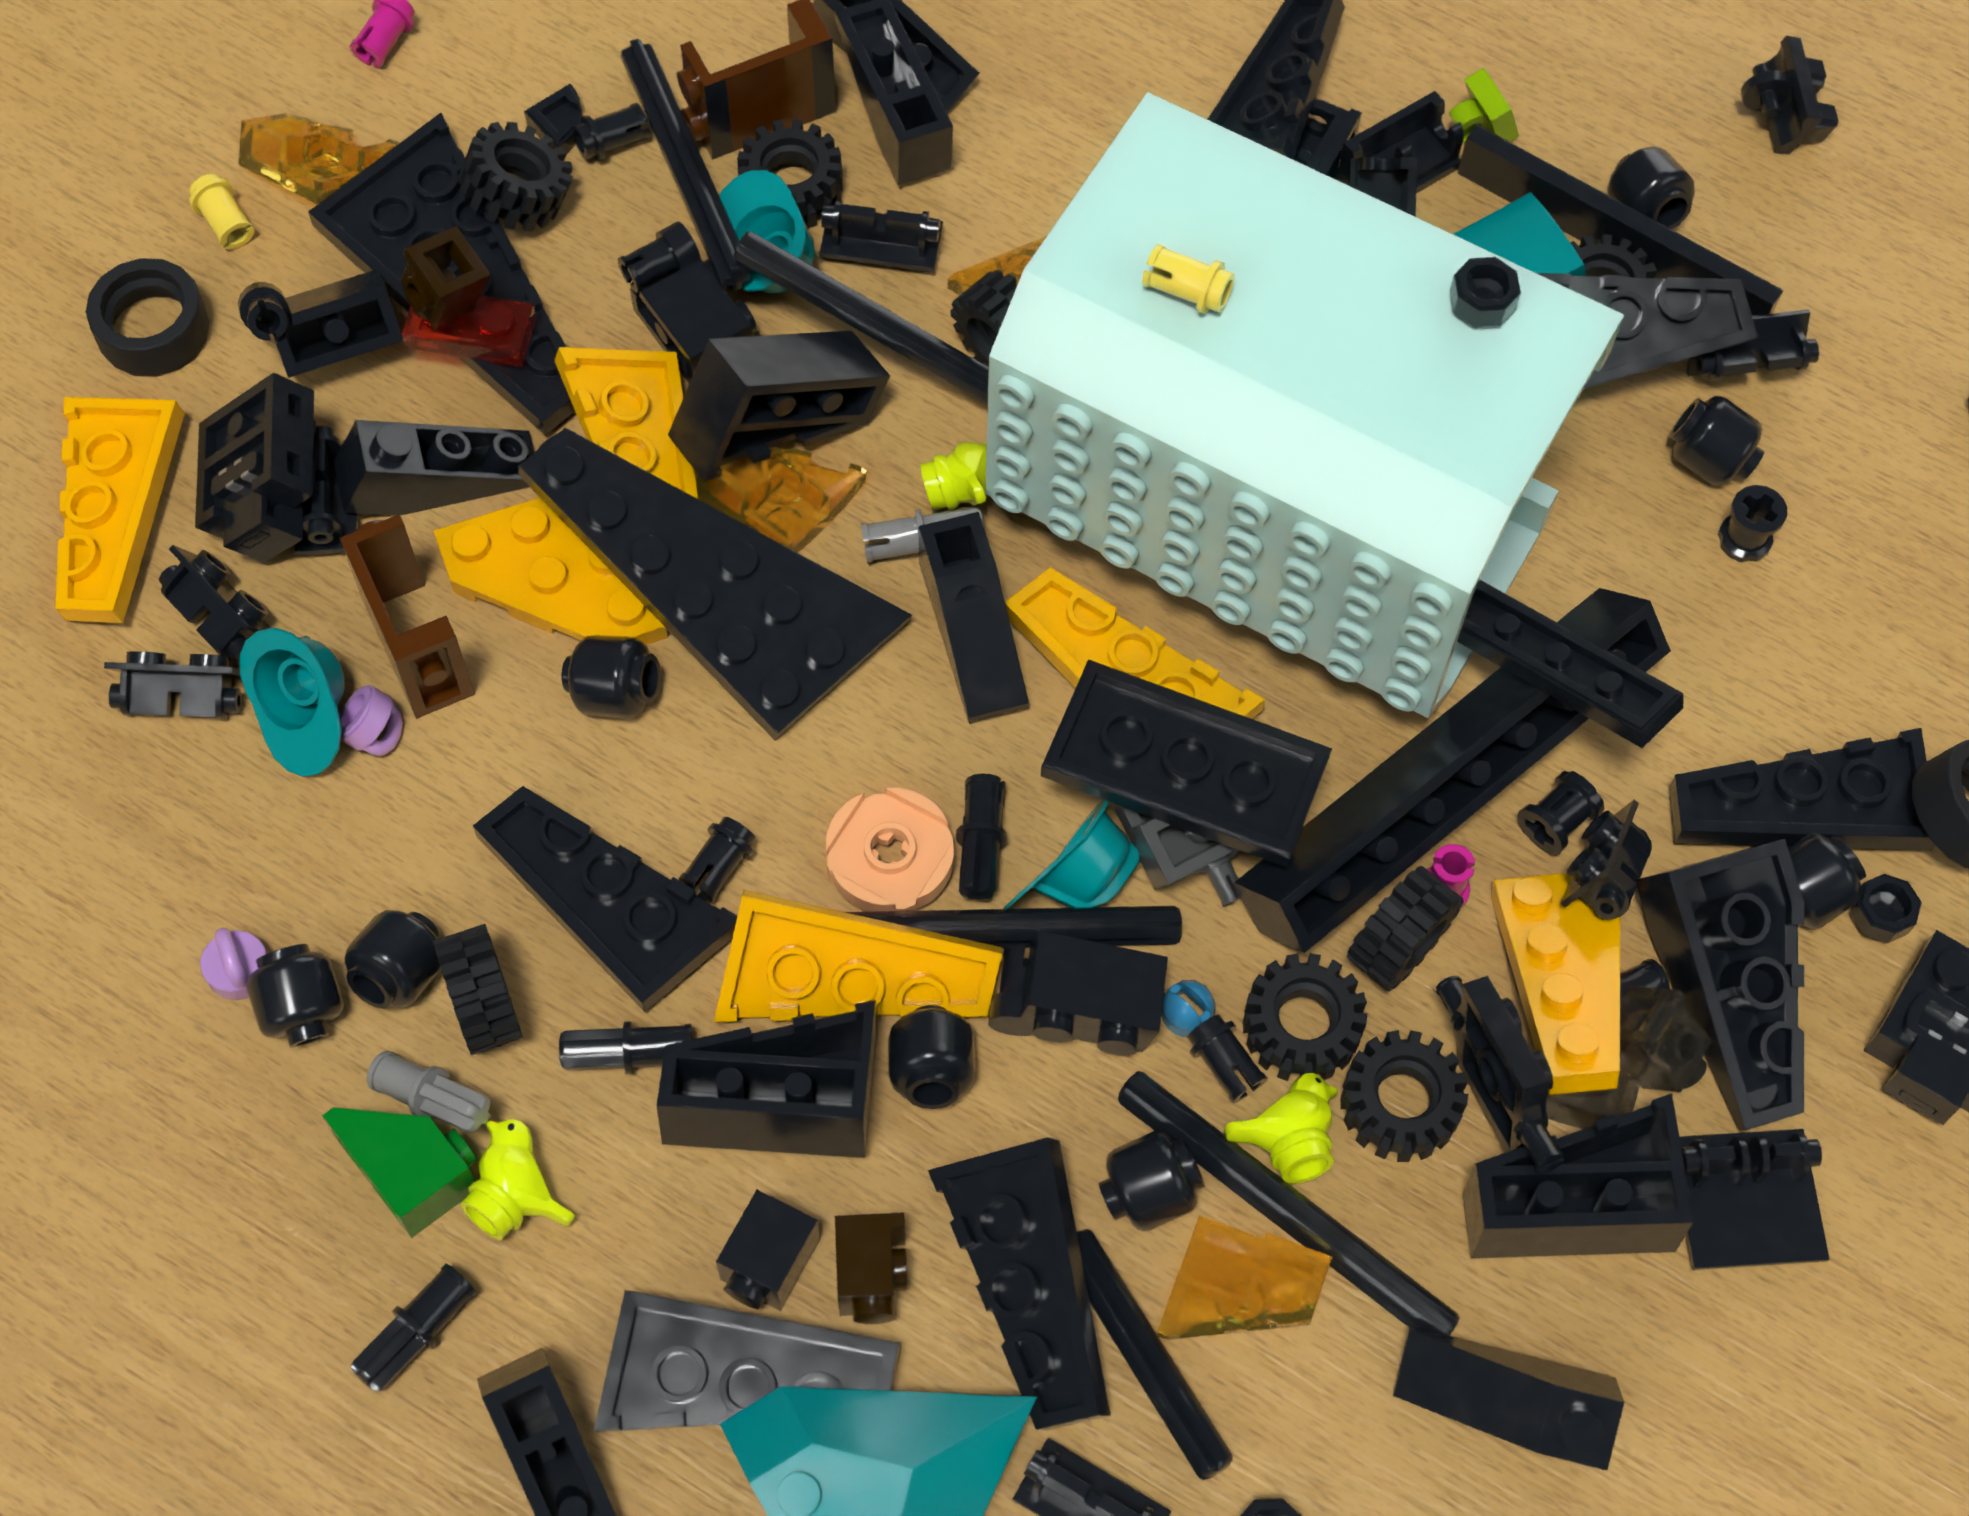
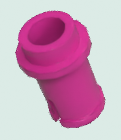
(382, 30)
(1453, 867)

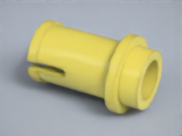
(215, 201)
(1189, 279)

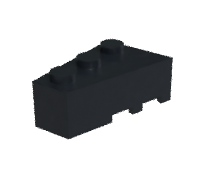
(772, 391)
(773, 1088)
(1611, 1195)

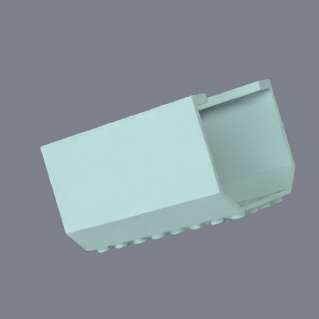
(1317, 449)

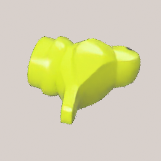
(956, 477)
(1293, 1130)
(510, 1184)

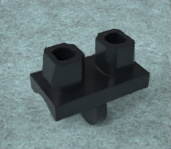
(1787, 96)

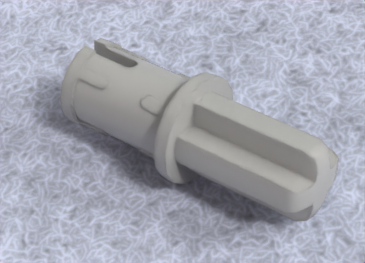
(903, 533)
(428, 1091)

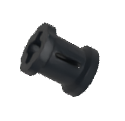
(1753, 519)
(1560, 812)

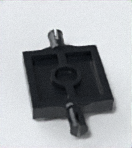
(1501, 1067)

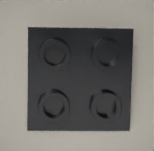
(1753, 1199)

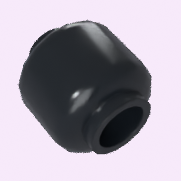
(1653, 185)
(1717, 440)
(611, 676)
(1827, 877)
(393, 959)
(294, 994)
(931, 1057)
(1151, 1180)

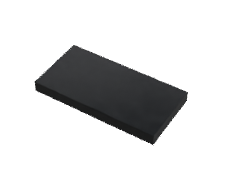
(1186, 763)

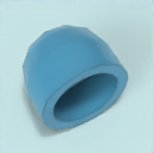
(1177, 1012)

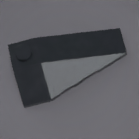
(1733, 953)

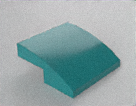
(1526, 237)

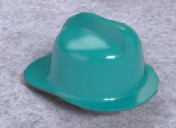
(766, 207)
(294, 697)
(1089, 866)

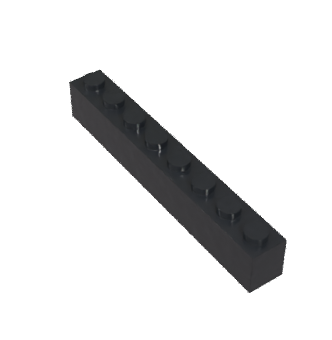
(1433, 784)

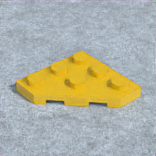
(541, 574)

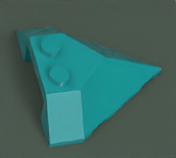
(875, 1450)

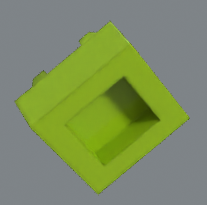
(1485, 108)

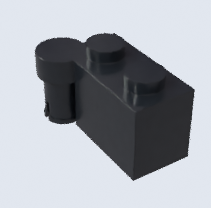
(682, 297)
(323, 322)
(1080, 993)

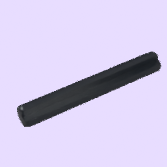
(1151, 1362)

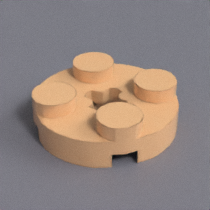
(880, 818)

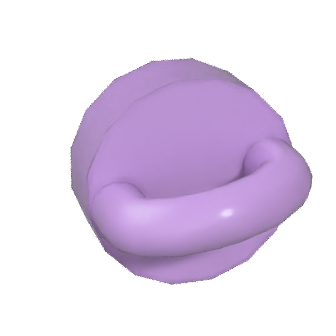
(365, 718)
(230, 961)

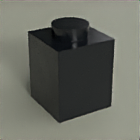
(767, 1252)

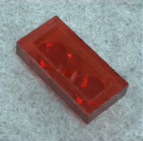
(492, 332)

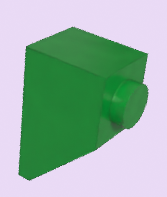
(406, 1162)

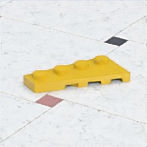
(629, 406)
(113, 486)
(1077, 625)
(824, 961)
(1565, 978)

